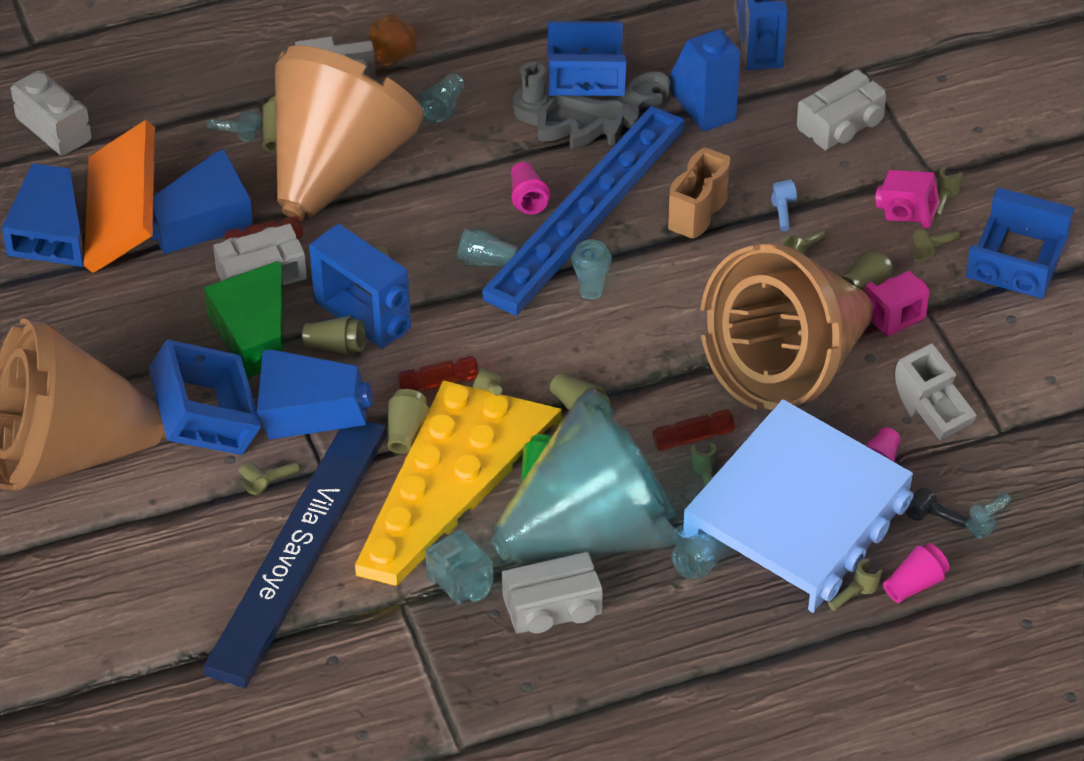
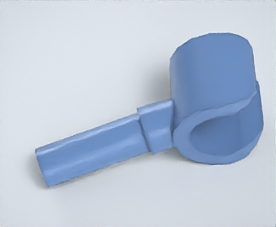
(783, 194)

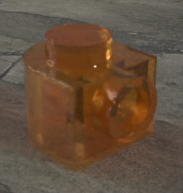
(392, 40)

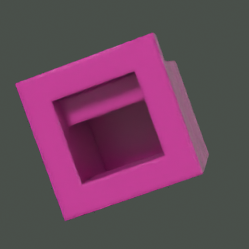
(908, 197)
(898, 302)

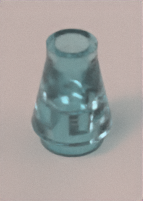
(441, 98)
(484, 249)
(591, 265)
(698, 555)

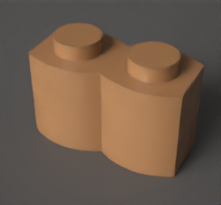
(699, 193)

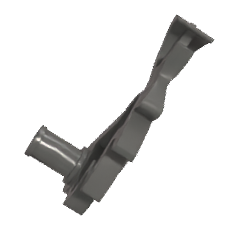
(580, 115)

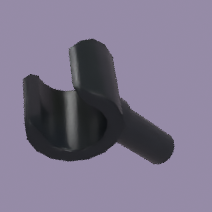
(925, 502)

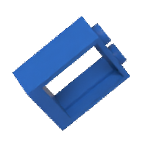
(344, 258)
(199, 424)

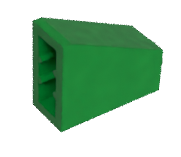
(249, 313)

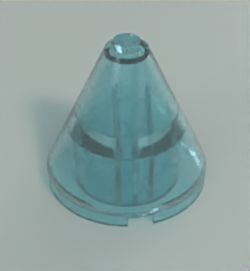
(586, 494)

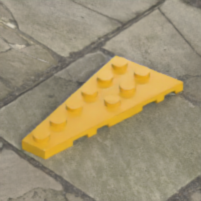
(451, 467)

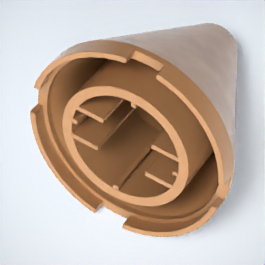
(333, 126)
(779, 325)
(65, 409)

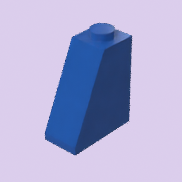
(707, 79)
(201, 205)
(45, 218)
(309, 395)

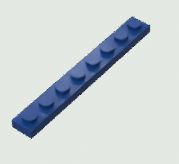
(582, 211)

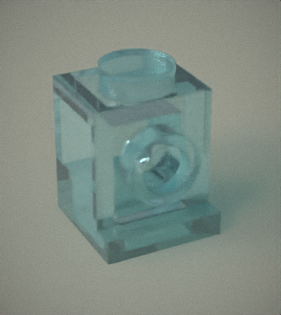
(464, 575)

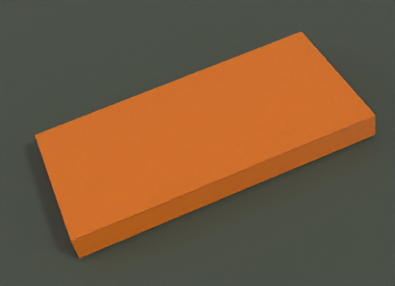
(119, 196)

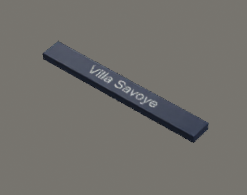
(294, 555)

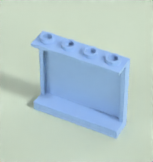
(802, 501)

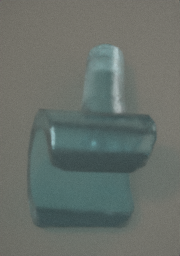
(245, 126)
(982, 517)

